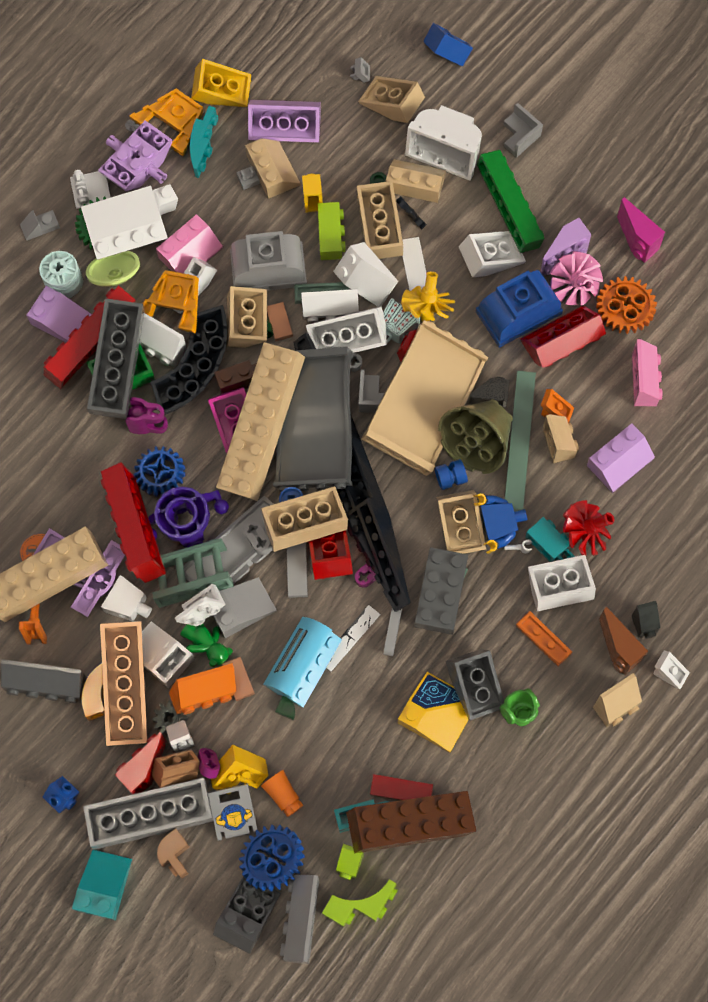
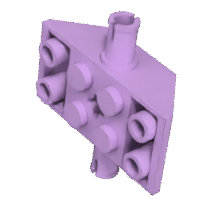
(137, 157)

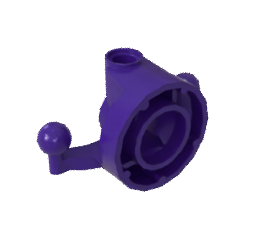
(179, 501)

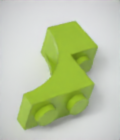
(373, 907)

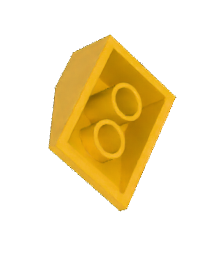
(220, 85)

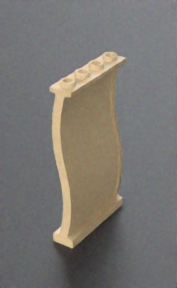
(429, 382)

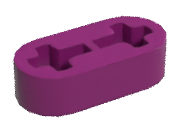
(370, 578)
(209, 763)

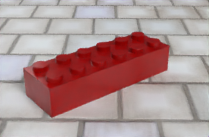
(81, 344)
(132, 523)

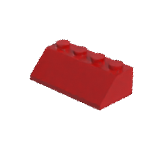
(564, 336)

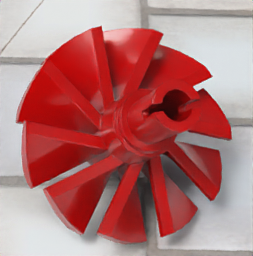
(585, 524)

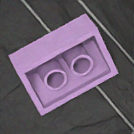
(621, 458)

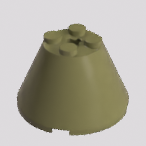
(477, 435)

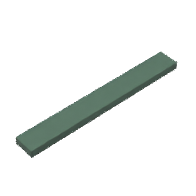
(520, 439)

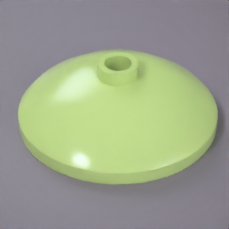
(113, 269)

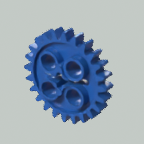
(261, 875)

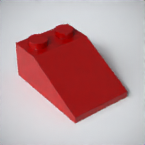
(331, 556)

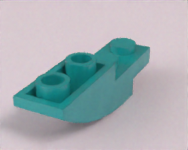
(200, 140)

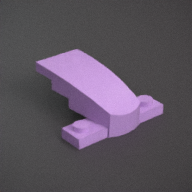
(96, 584)

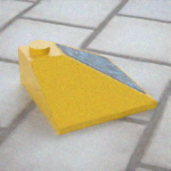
(435, 712)

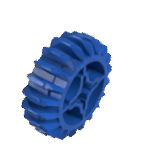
(145, 468)

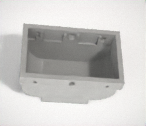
(268, 261)

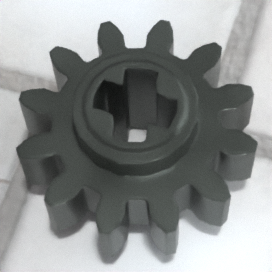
(162, 716)

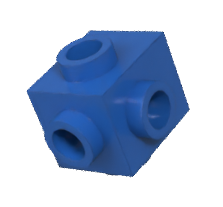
(61, 795)

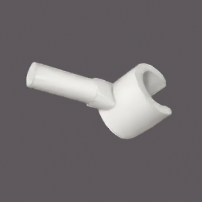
(520, 547)

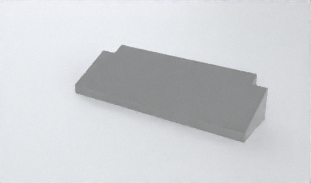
(239, 552)

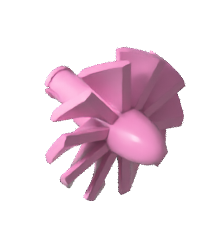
(579, 273)

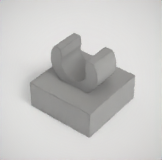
(361, 70)
(248, 177)

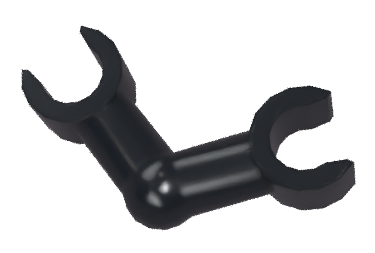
(411, 212)

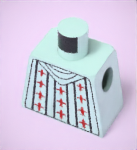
(398, 321)

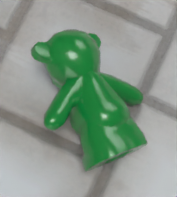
(204, 642)

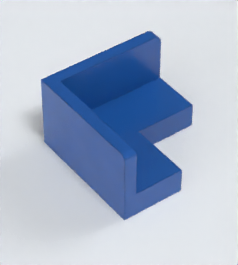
(447, 45)

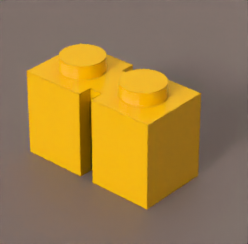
(312, 192)

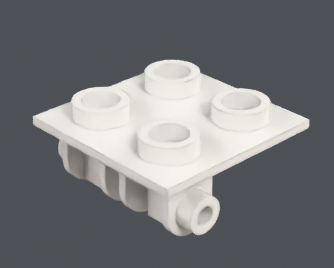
(88, 187)

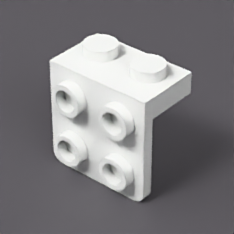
(201, 606)

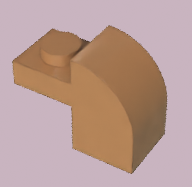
(168, 851)

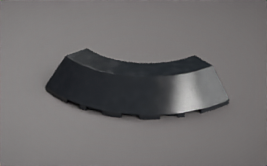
(197, 364)

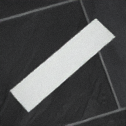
(414, 263)

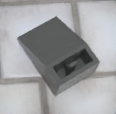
(245, 915)

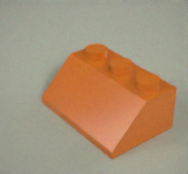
(203, 689)

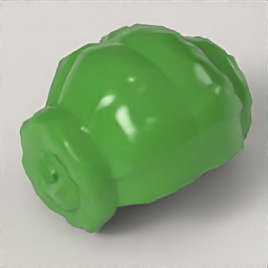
(520, 707)

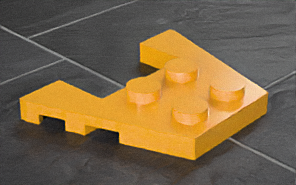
(177, 112)
(176, 292)

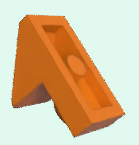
(556, 405)

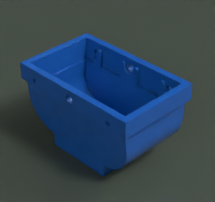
(518, 307)

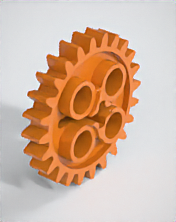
(633, 292)

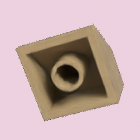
(559, 438)

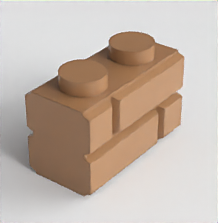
(175, 768)

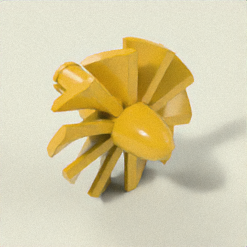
(426, 301)

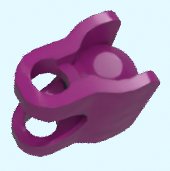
(142, 419)

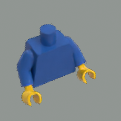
(499, 520)

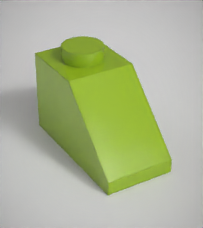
(348, 862)

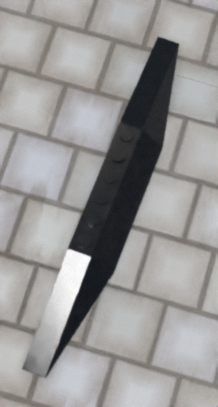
(369, 517)

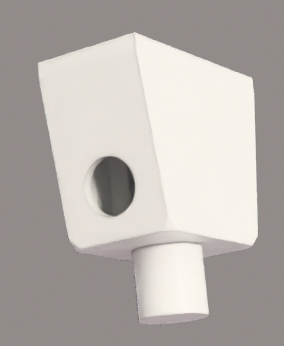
(126, 601)

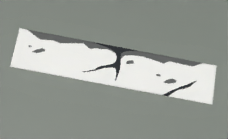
(353, 634)

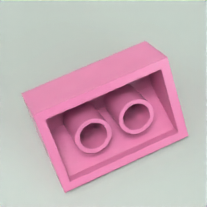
(189, 241)
(646, 374)

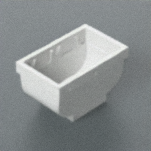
(446, 139)

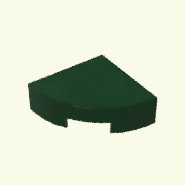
(286, 708)

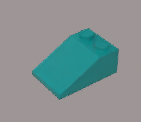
(102, 885)

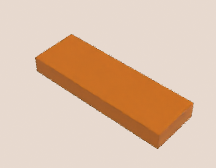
(544, 638)

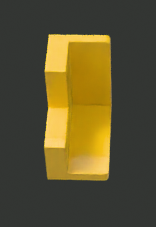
(240, 766)

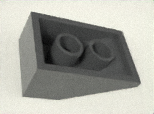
(476, 683)

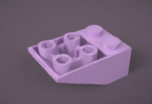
(571, 238)

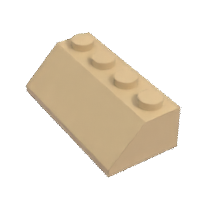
(304, 518)

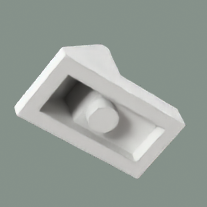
(671, 670)
(179, 736)

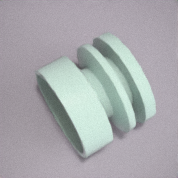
(61, 272)

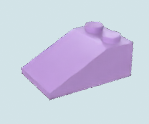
(56, 314)

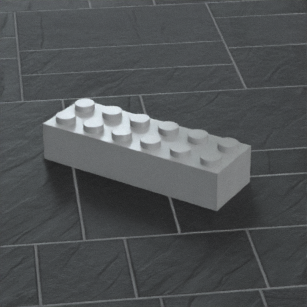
(148, 813)

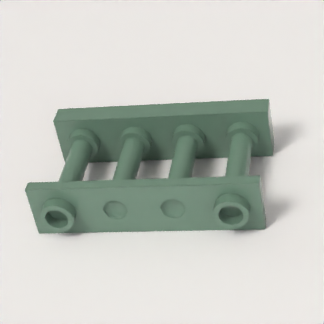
(185, 591)

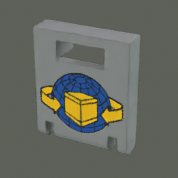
(235, 815)

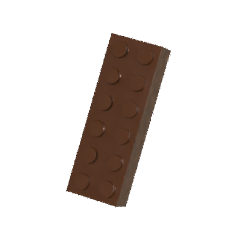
(410, 821)

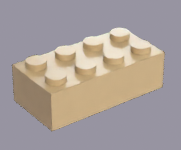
(380, 219)

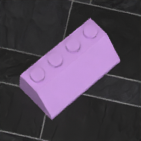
(284, 120)

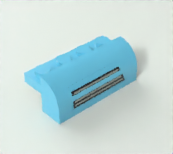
(303, 661)

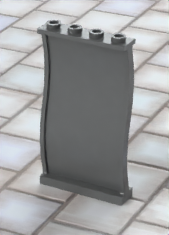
(317, 427)

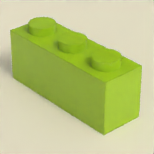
(331, 231)

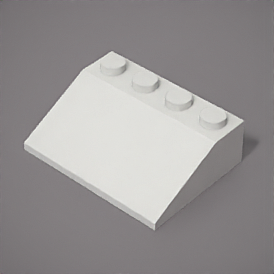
(124, 222)

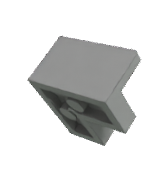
(525, 130)
(369, 393)

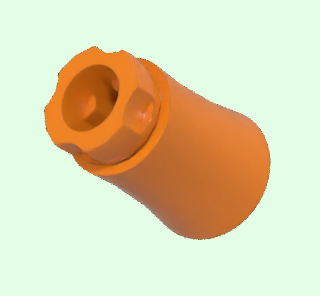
(282, 793)

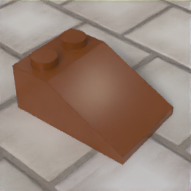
(621, 643)

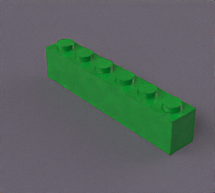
(510, 201)

